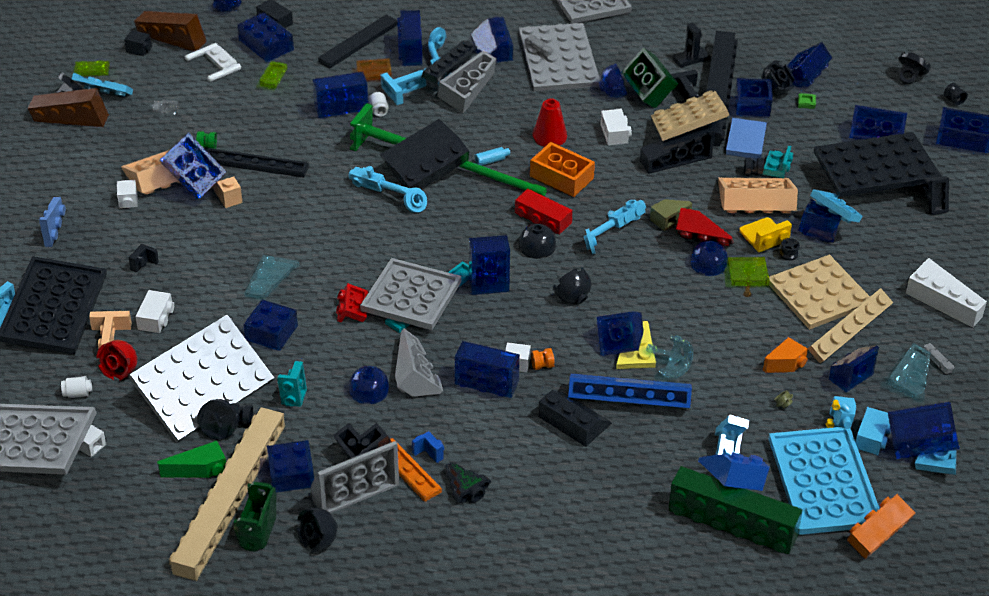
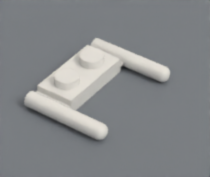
(219, 58)

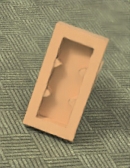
(108, 322)

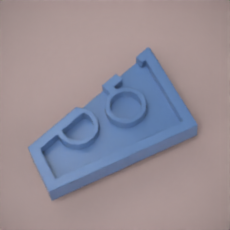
(52, 221)

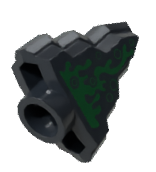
(466, 483)

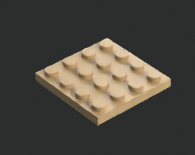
(689, 115)
(818, 291)

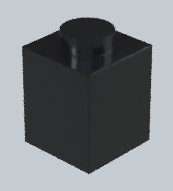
(138, 43)

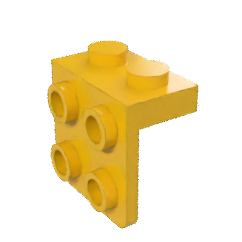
(765, 233)

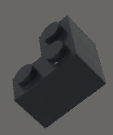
(356, 444)

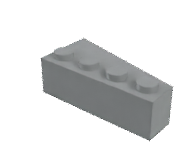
(467, 81)

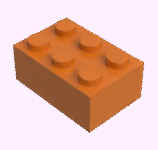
(562, 169)

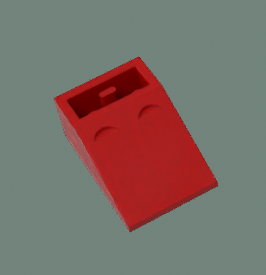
(695, 224)

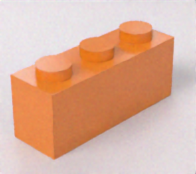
(880, 525)

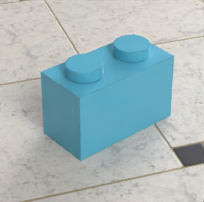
(872, 431)

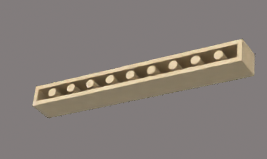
(227, 495)

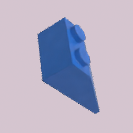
(737, 470)

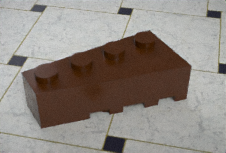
(172, 28)
(70, 107)

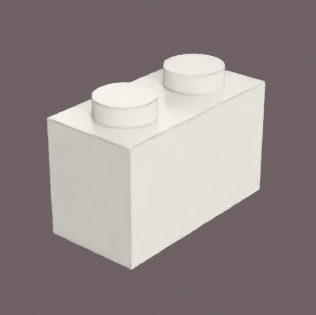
(615, 127)
(154, 311)

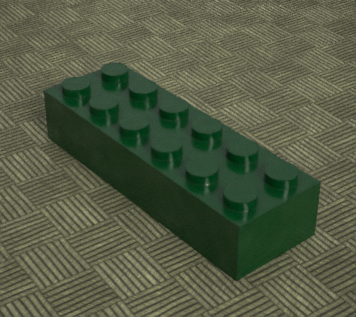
(735, 510)

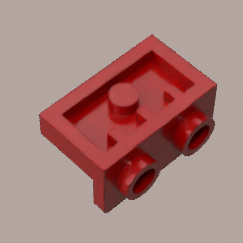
(349, 303)

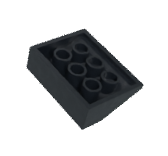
(426, 155)

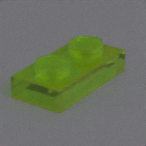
(92, 68)
(273, 74)

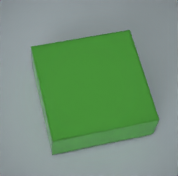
(806, 101)

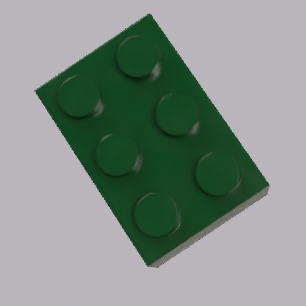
(649, 78)

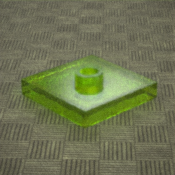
(748, 271)

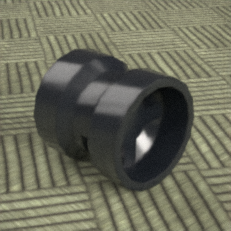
(957, 95)
(753, 166)
(245, 413)

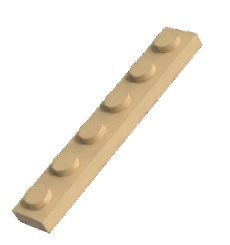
(850, 325)

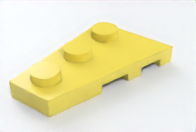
(639, 358)

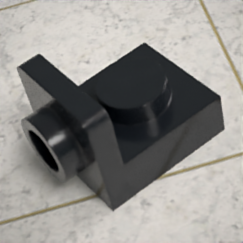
(140, 257)

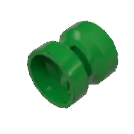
(207, 139)

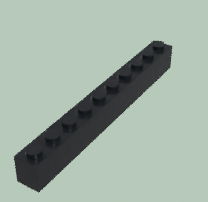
(722, 75)

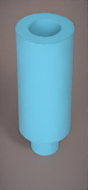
(491, 156)

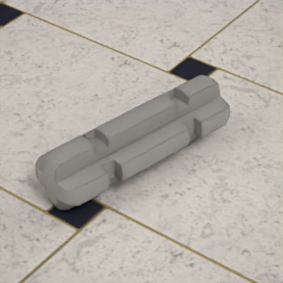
(539, 45)
(939, 359)

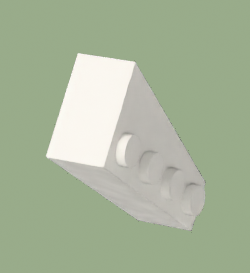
(945, 293)

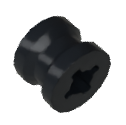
(789, 249)

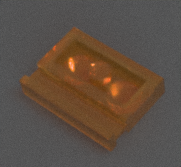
(374, 68)

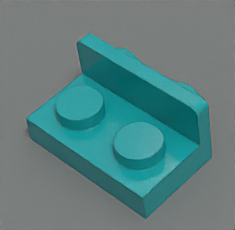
(778, 163)
(293, 386)

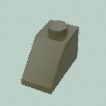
(666, 212)

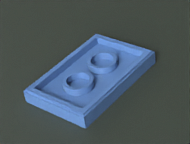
(746, 138)

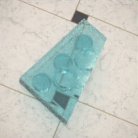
(268, 275)
(912, 373)

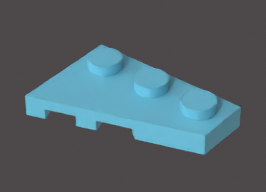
(836, 206)

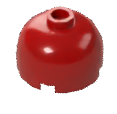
(117, 355)

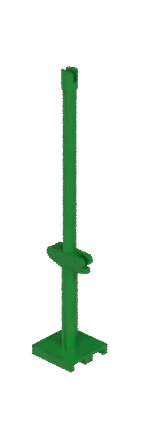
(363, 128)

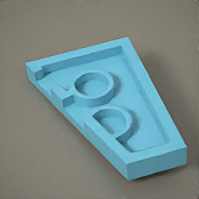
(106, 87)
(938, 462)

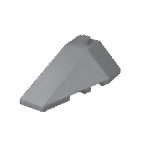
(413, 369)

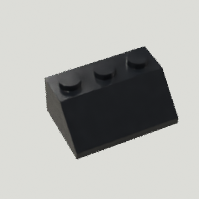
(572, 417)

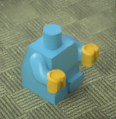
(843, 412)

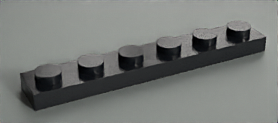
(449, 62)

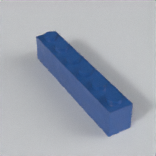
(630, 390)

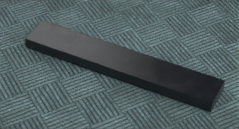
(357, 41)
(259, 162)

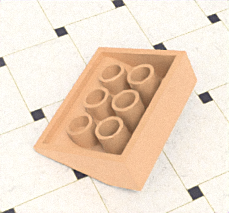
(149, 174)
(758, 194)

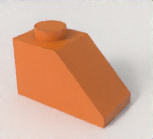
(786, 357)

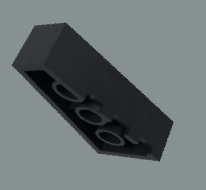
(679, 150)

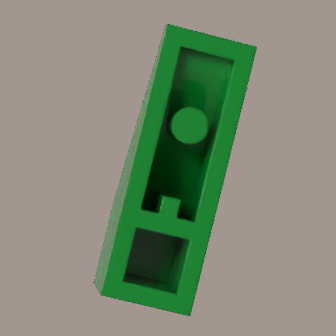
(194, 463)

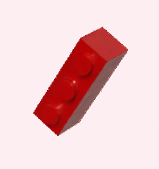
(543, 211)

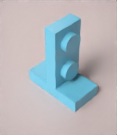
(397, 87)
(730, 434)

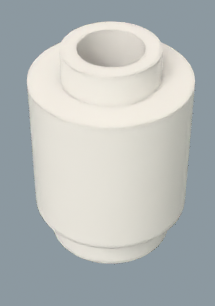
(379, 104)
(76, 387)

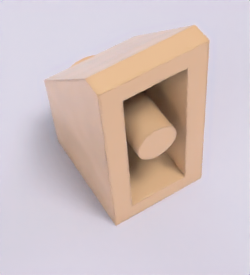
(228, 192)

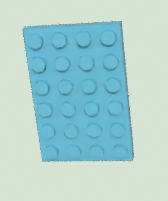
(824, 478)

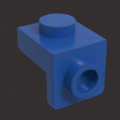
(430, 444)

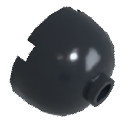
(780, 77)
(537, 241)
(573, 286)
(316, 524)

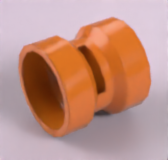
(542, 359)

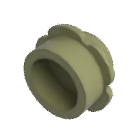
(784, 399)

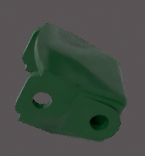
(256, 524)

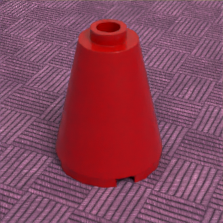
(550, 124)

